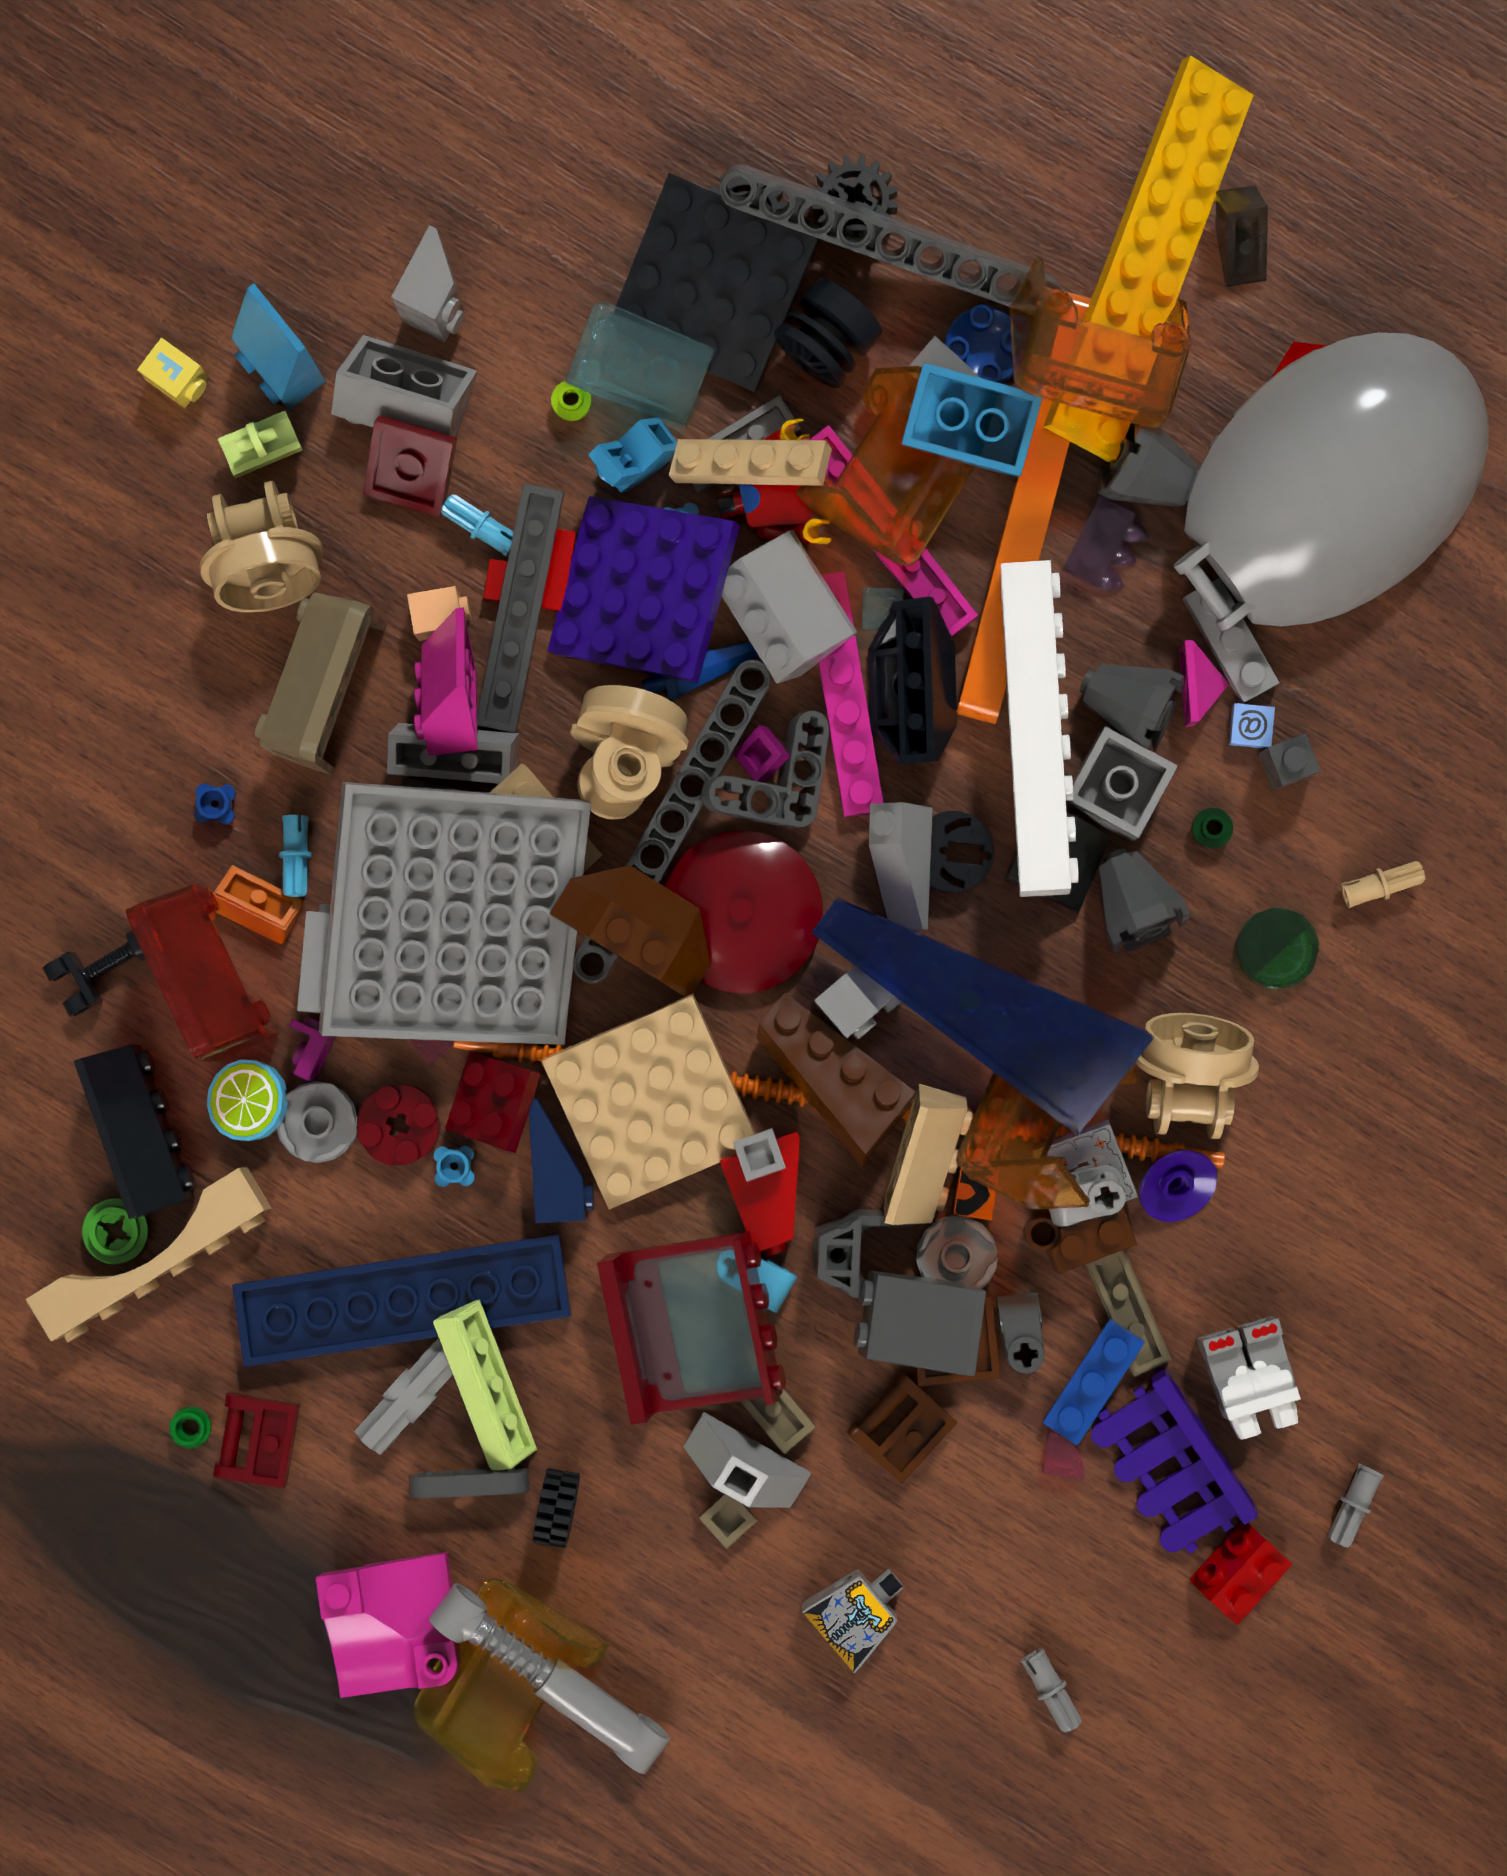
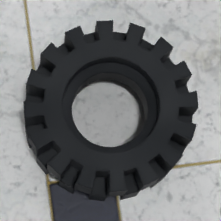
(556, 1508)

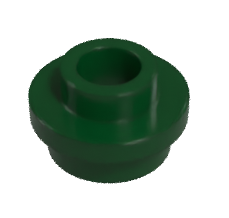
(1201, 834)

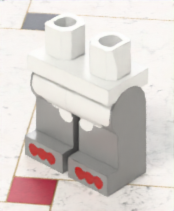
(1255, 1388)

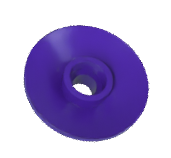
(1178, 1185)

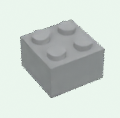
(1120, 784)

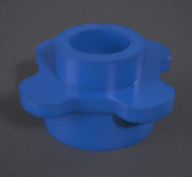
(206, 795)

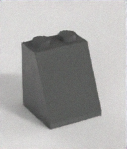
(920, 1322)

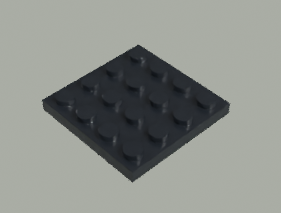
(717, 277)

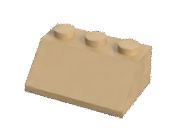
(925, 1156)

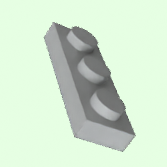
(1233, 648)

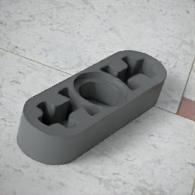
(468, 1482)

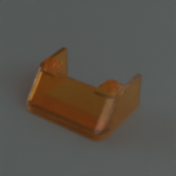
(1092, 363)
(1010, 1147)

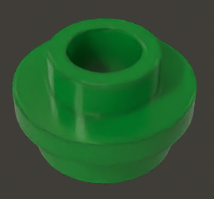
(178, 1430)

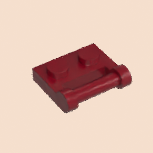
(269, 1443)

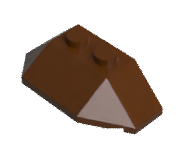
(639, 924)

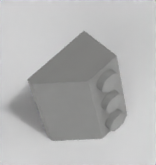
(401, 386)
(785, 607)

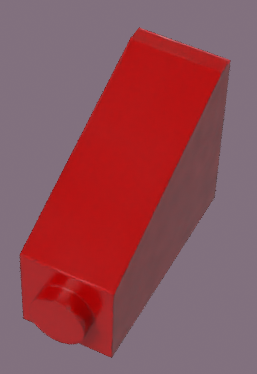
(767, 1201)

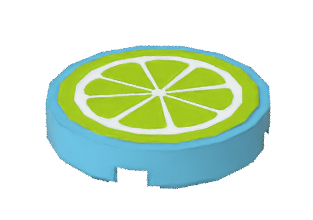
(247, 1100)

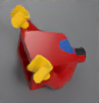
(774, 508)

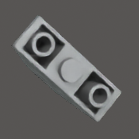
(743, 1466)

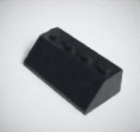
(135, 1130)

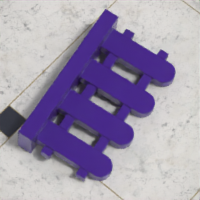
(1192, 1476)

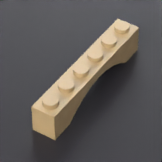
(222, 1209)

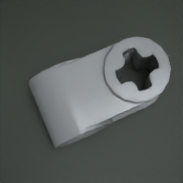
(1092, 1184)

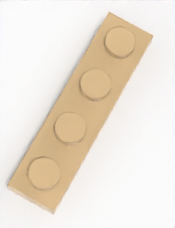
(750, 462)

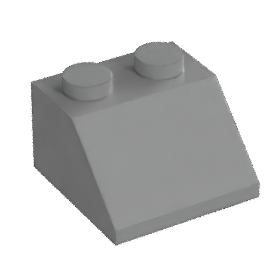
(428, 291)

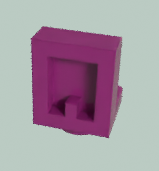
(311, 1054)

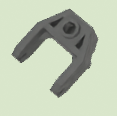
(845, 1233)

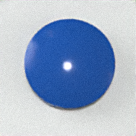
(983, 342)

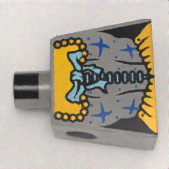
(854, 1614)

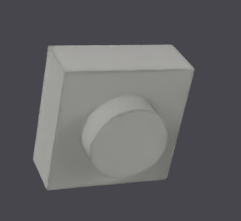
(759, 1154)

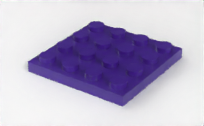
(644, 589)

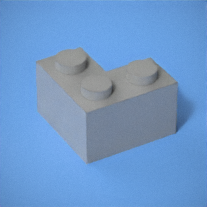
(853, 1003)

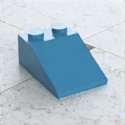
(274, 352)
(971, 420)

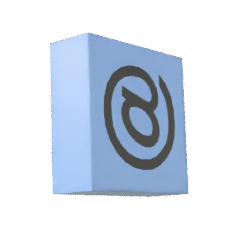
(1251, 726)

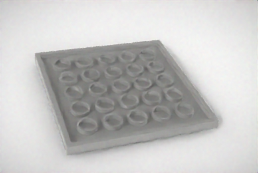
(449, 917)

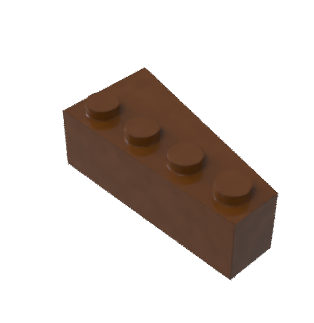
(836, 1077)

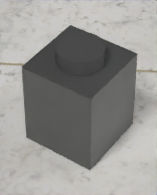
(1289, 762)

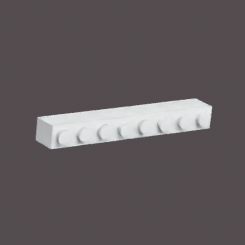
(1035, 729)

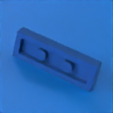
(1093, 1381)

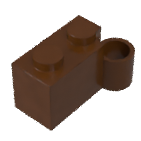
(1084, 1241)

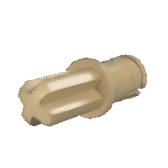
(1382, 883)

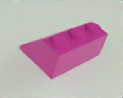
(447, 689)

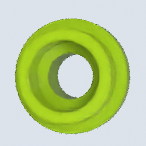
(573, 412)

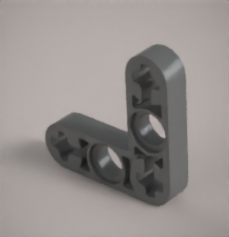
(779, 796)

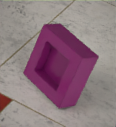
(761, 754)

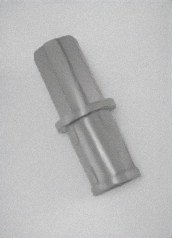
(1354, 1505)
(1051, 1690)

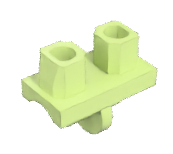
(260, 444)

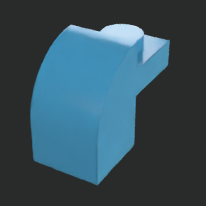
(635, 455)

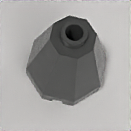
(1148, 469)
(1133, 700)
(1137, 902)

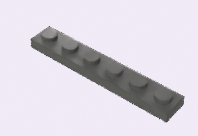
(520, 608)

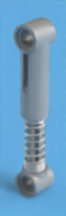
(631, 1735)

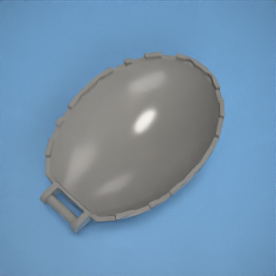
(1336, 480)

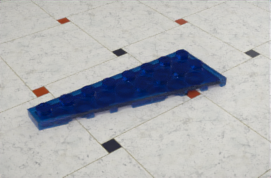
(1029, 1035)

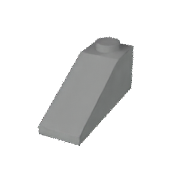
(901, 859)

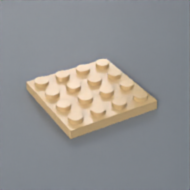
(649, 1101)

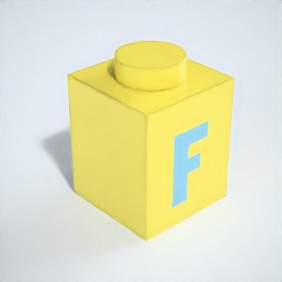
(174, 373)

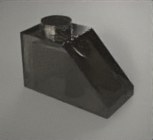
(1242, 235)

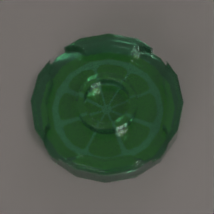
(1277, 948)

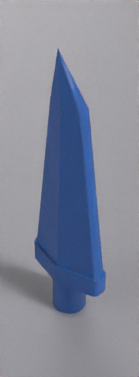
(716, 663)

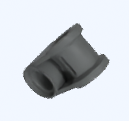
(1021, 1323)

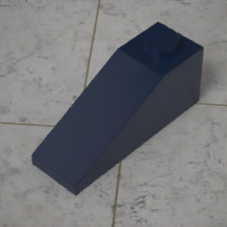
(557, 1178)

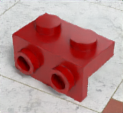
(1240, 1572)

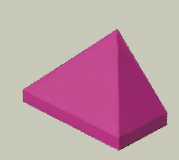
(1202, 682)

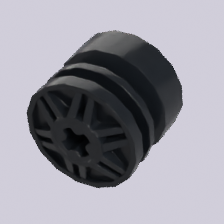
(828, 333)

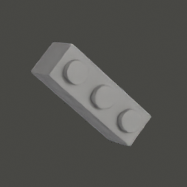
(489, 764)

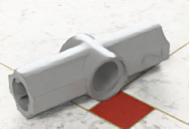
(406, 1399)

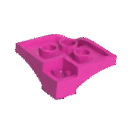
(383, 1625)

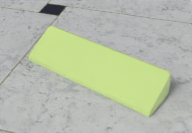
(485, 1386)

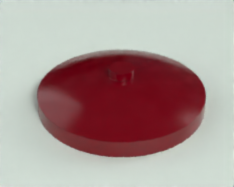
(754, 908)

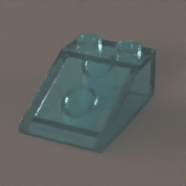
(639, 364)

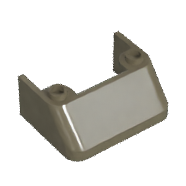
(316, 679)

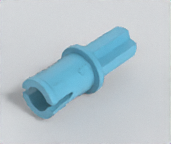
(478, 524)
(295, 855)

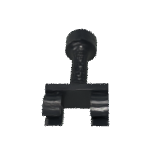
(86, 975)

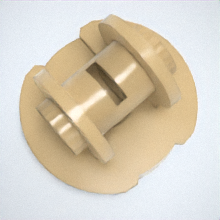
(260, 554)
(631, 741)
(1196, 1070)

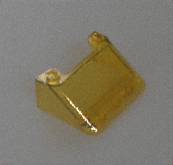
(486, 1705)

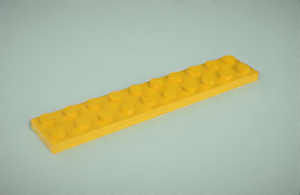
(1160, 228)

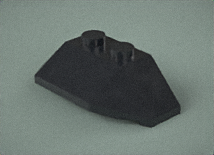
(913, 682)

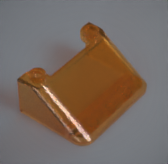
(889, 491)

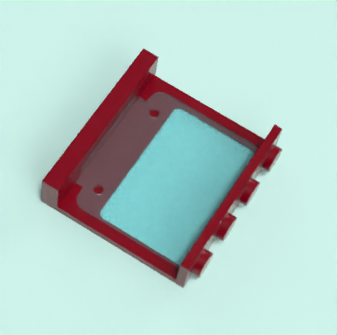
(691, 1325)

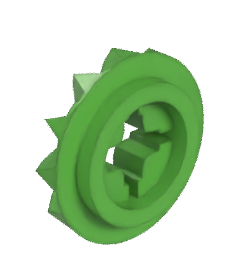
(97, 1236)

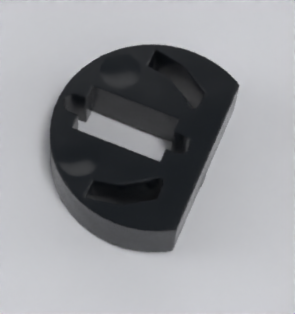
(973, 834)

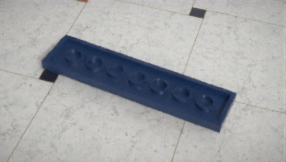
(398, 1299)

